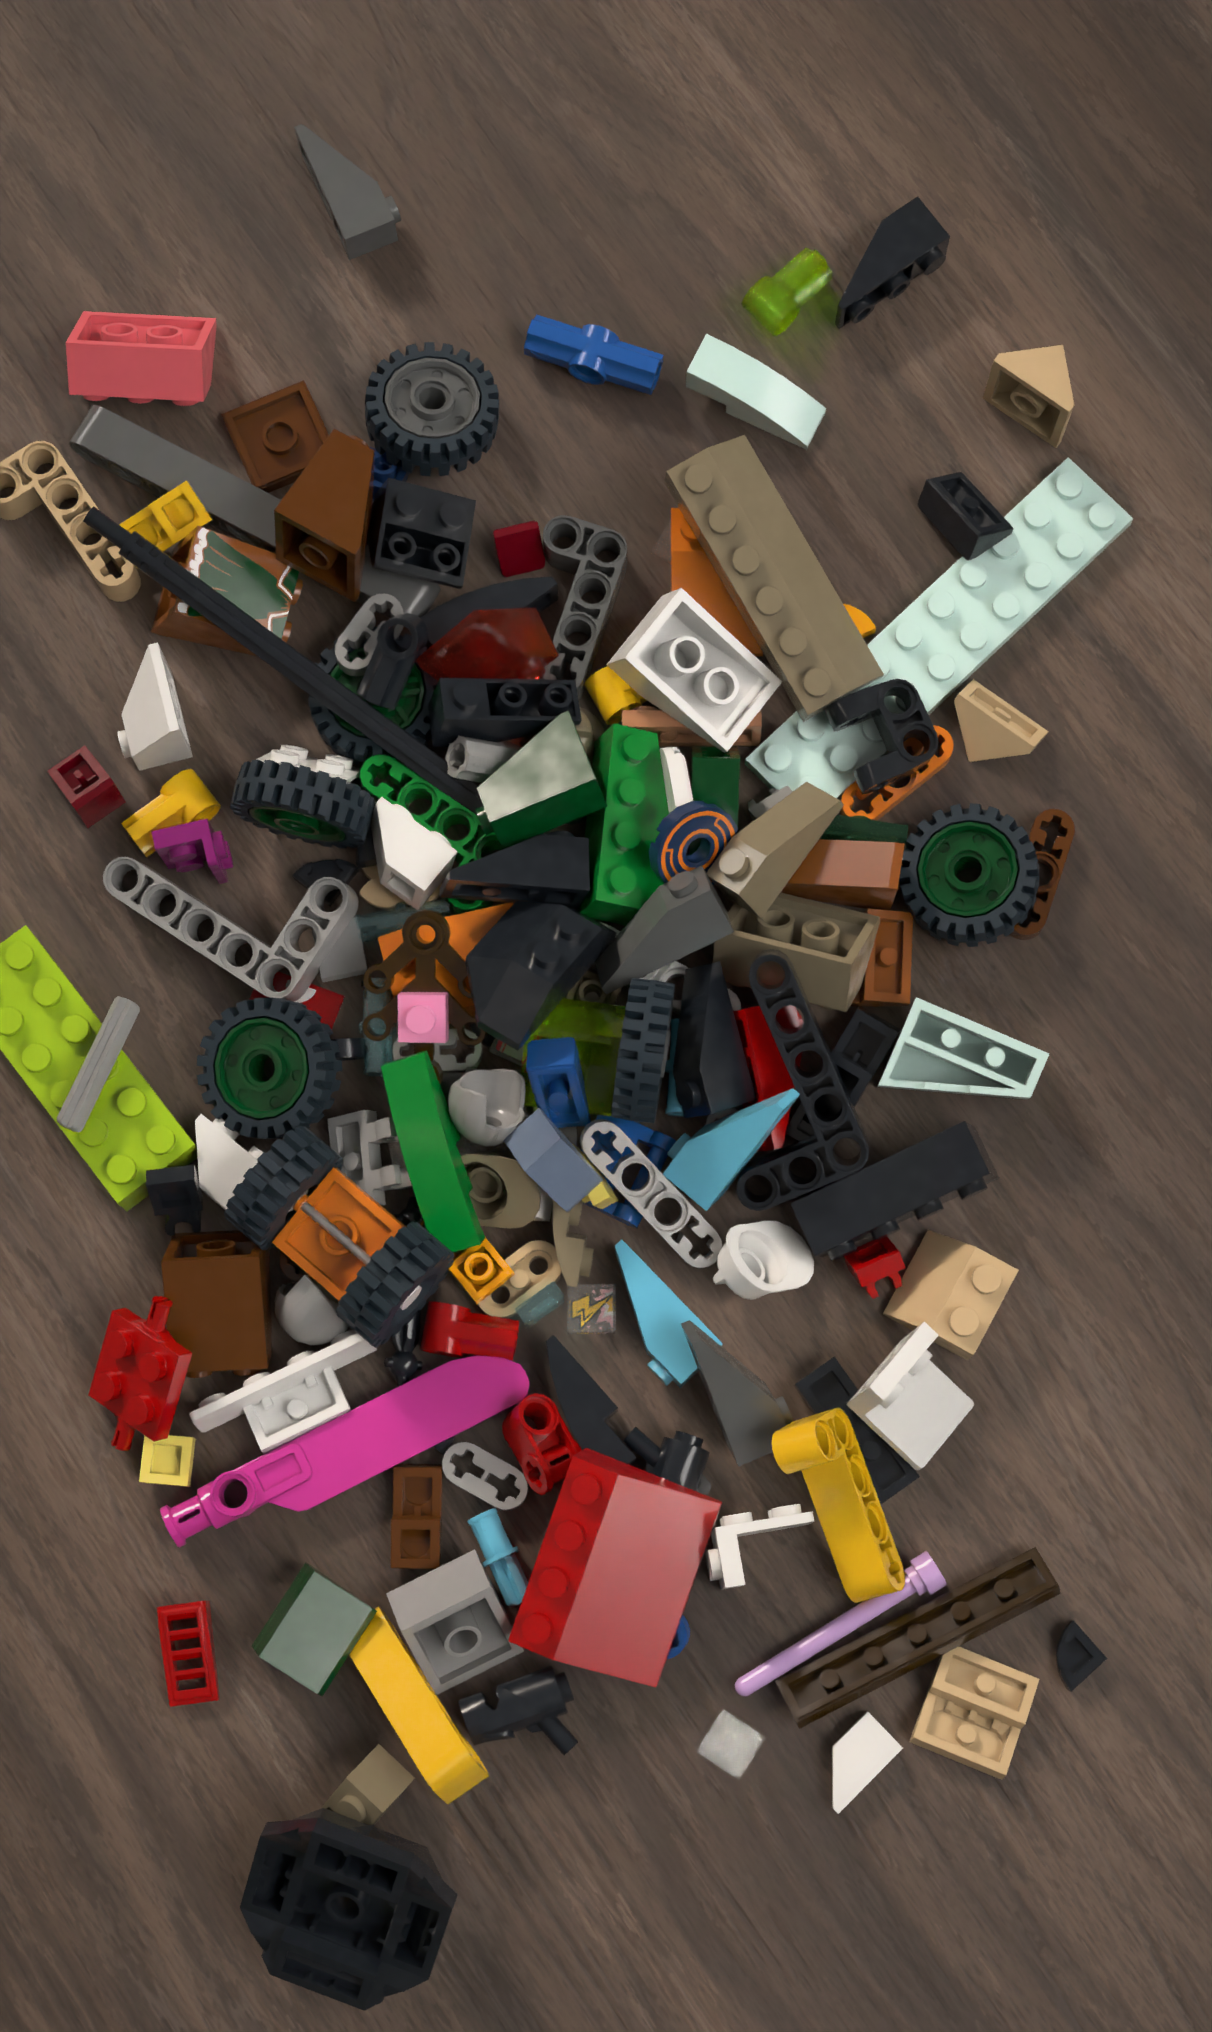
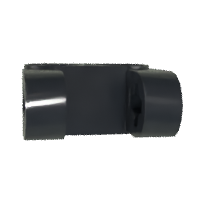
(892, 728)

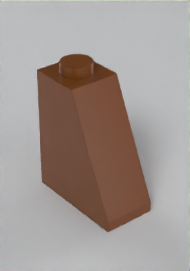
(849, 873)

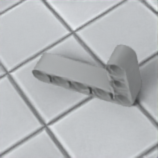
(229, 936)

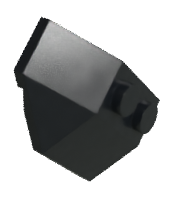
(530, 966)

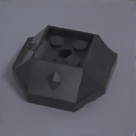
(345, 1907)

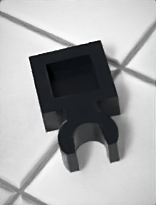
(176, 1195)

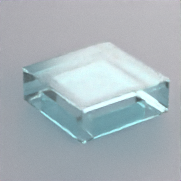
(540, 1305)

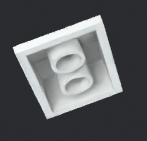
(694, 670)

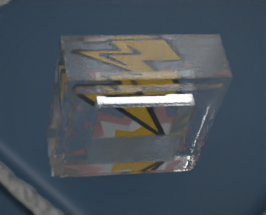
(592, 1309)

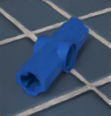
(593, 354)

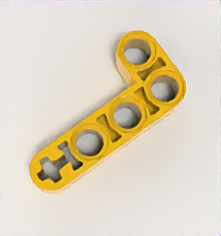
(844, 1501)
(415, 1711)

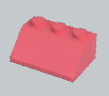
(141, 357)

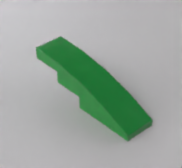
(431, 1151)

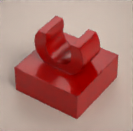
(874, 1262)

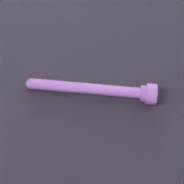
(919, 1578)

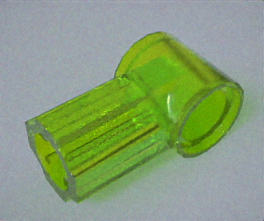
(779, 299)

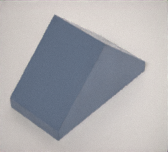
(552, 1160)

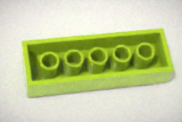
(46, 1040)

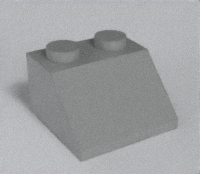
(453, 1622)

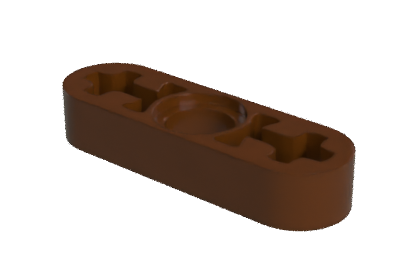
(1060, 847)

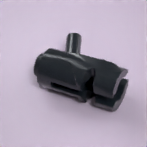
(523, 1703)

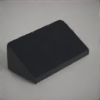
(963, 514)

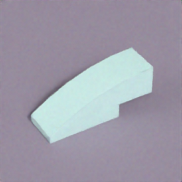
(754, 392)

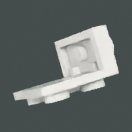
(725, 1559)

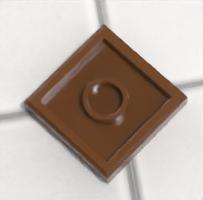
(276, 435)

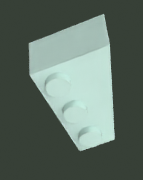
(960, 1057)

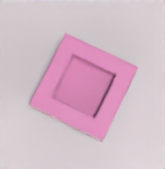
(423, 1017)

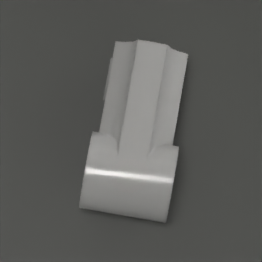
(476, 758)

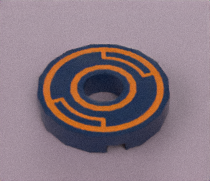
(682, 827)

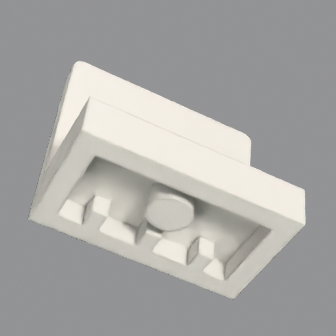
(911, 1400)

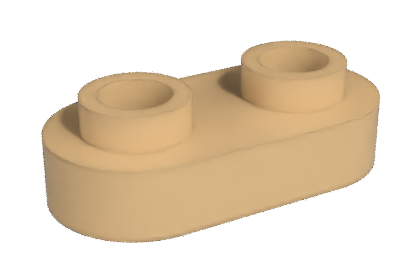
(524, 1282)

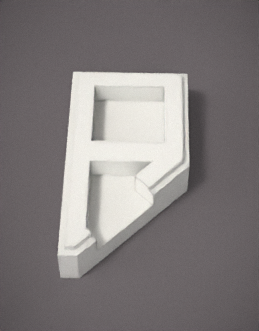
(859, 1758)

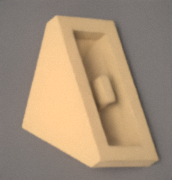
(993, 726)

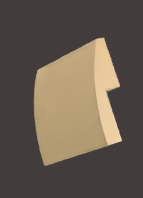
(974, 1711)

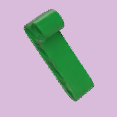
(441, 816)

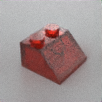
(492, 647)

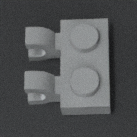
(358, 1142)

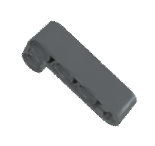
(589, 576)

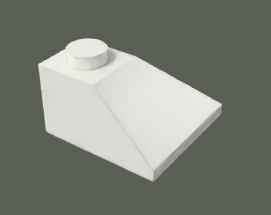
(153, 716)

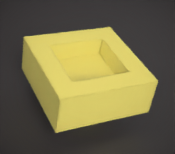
(167, 1461)

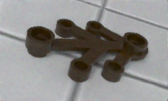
(425, 979)

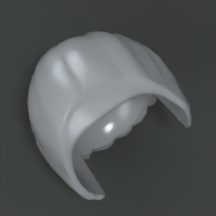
(487, 1105)
(308, 1312)

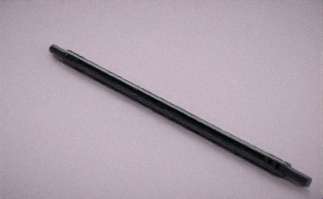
(285, 659)

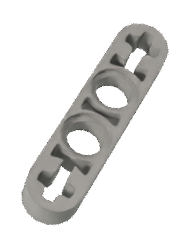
(654, 1190)

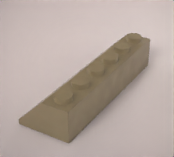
(772, 575)

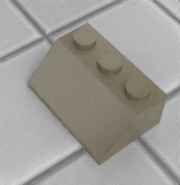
(821, 940)

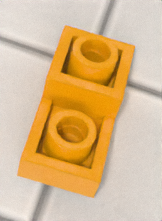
(480, 1270)

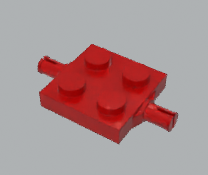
(140, 1373)

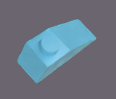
(720, 1150)
(659, 1319)

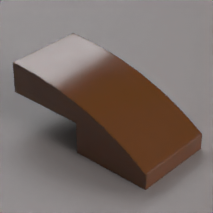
(417, 1516)

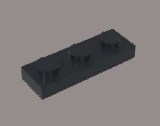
(832, 1388)

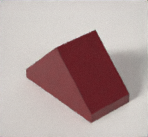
(86, 786)

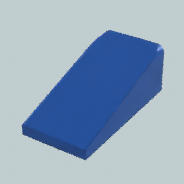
(558, 1081)

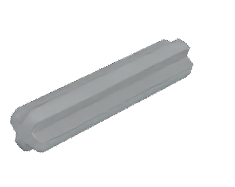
(98, 1064)

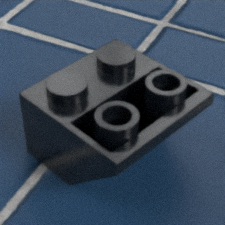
(420, 532)

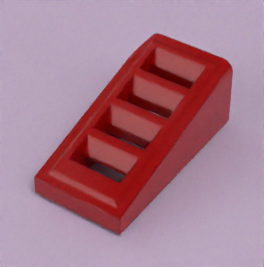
(168, 1636)

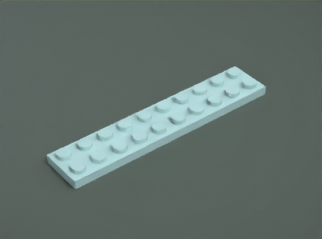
(956, 625)

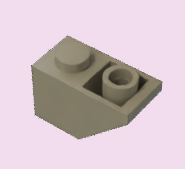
(370, 1788)

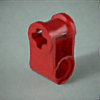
(542, 1446)

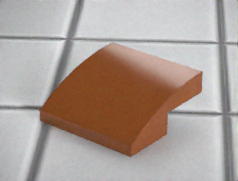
(889, 966)

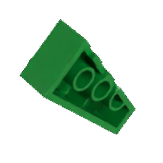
(621, 834)

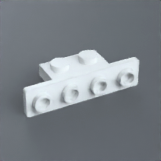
(291, 1399)

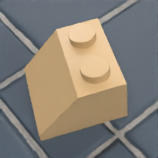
(952, 1291)

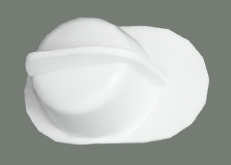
(763, 1259)

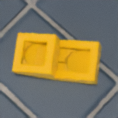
(169, 517)

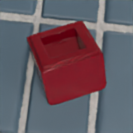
(519, 549)

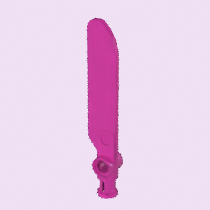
(359, 1443)

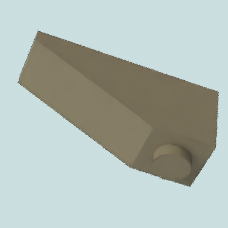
(772, 848)

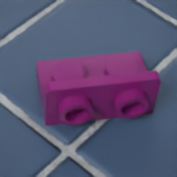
(190, 845)

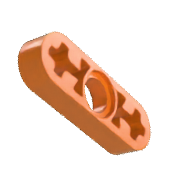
(914, 747)

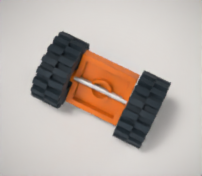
(338, 1235)

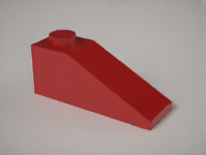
(766, 1063)

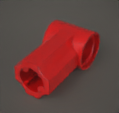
(457, 1331)

